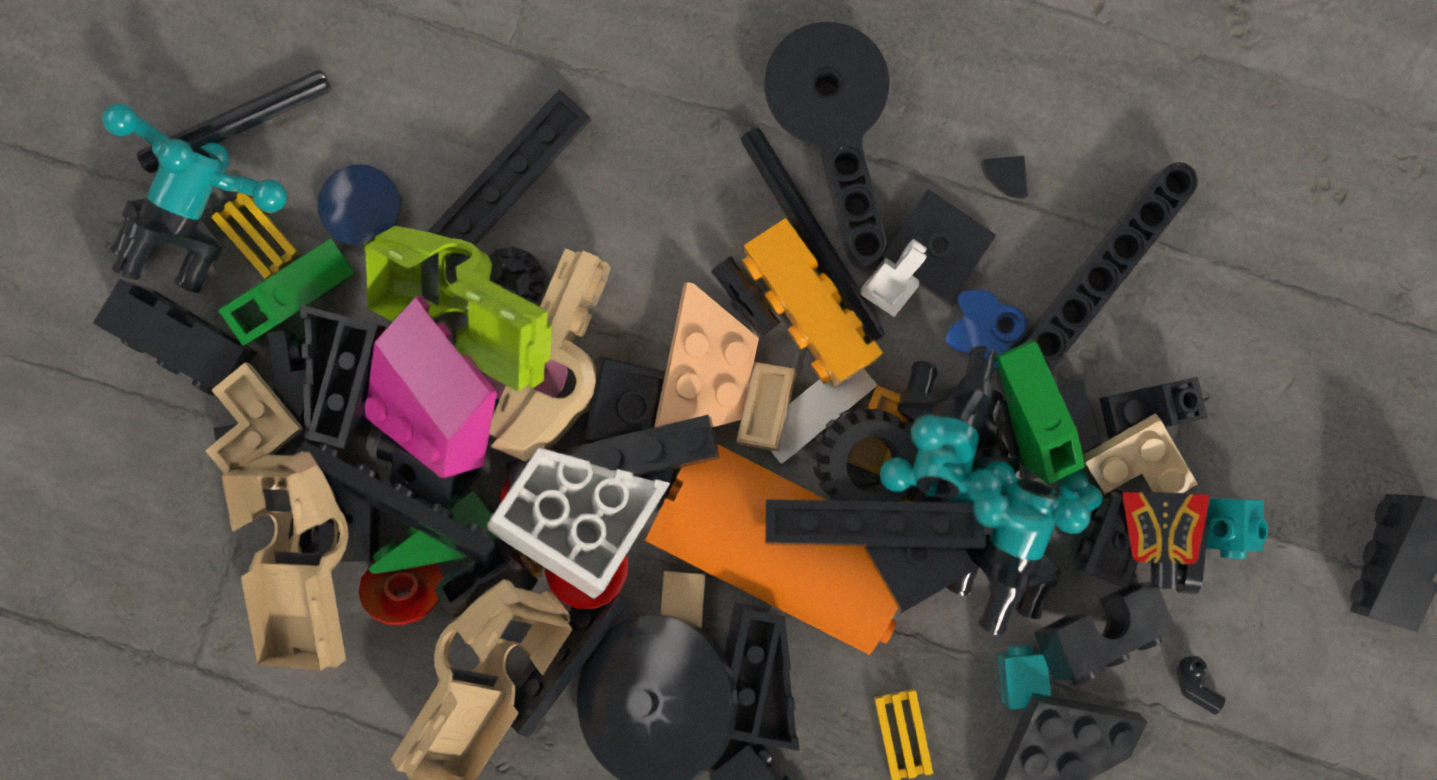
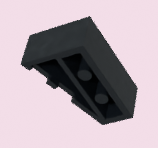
(172, 335)
(338, 377)
(1399, 563)
(761, 668)

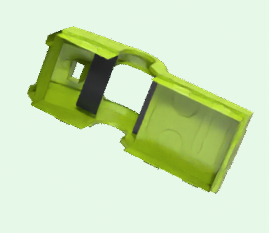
(503, 332)

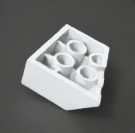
(575, 517)

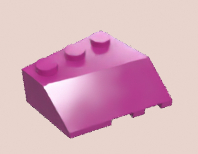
(429, 394)

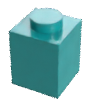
(1021, 674)

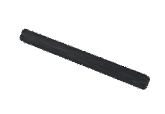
(809, 230)

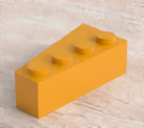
(809, 304)

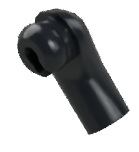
(1193, 687)

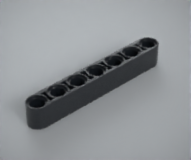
(1112, 267)

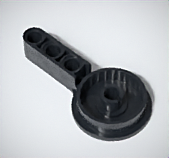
(834, 121)

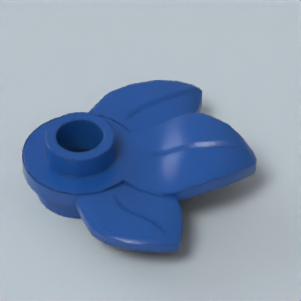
(981, 322)

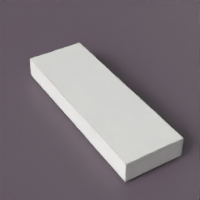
(816, 407)

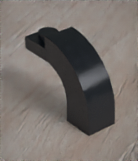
(288, 380)

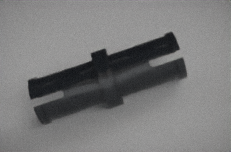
(745, 296)

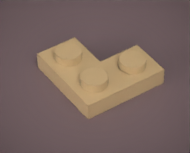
(260, 415)
(1144, 451)

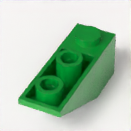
(285, 291)
(1038, 414)
(423, 550)

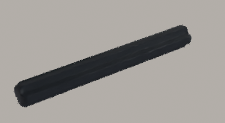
(247, 115)

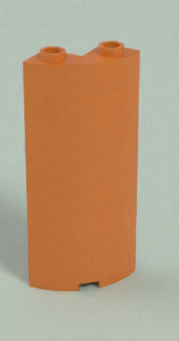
(718, 524)

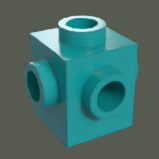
(1236, 526)

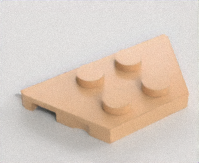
(706, 363)

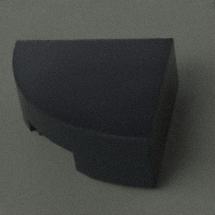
(1007, 175)

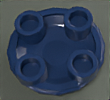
(358, 204)

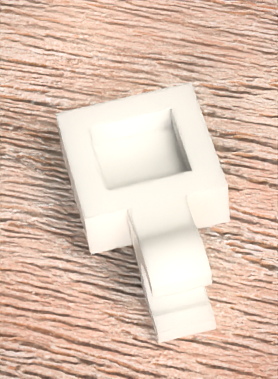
(894, 283)

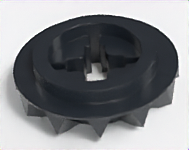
(518, 260)

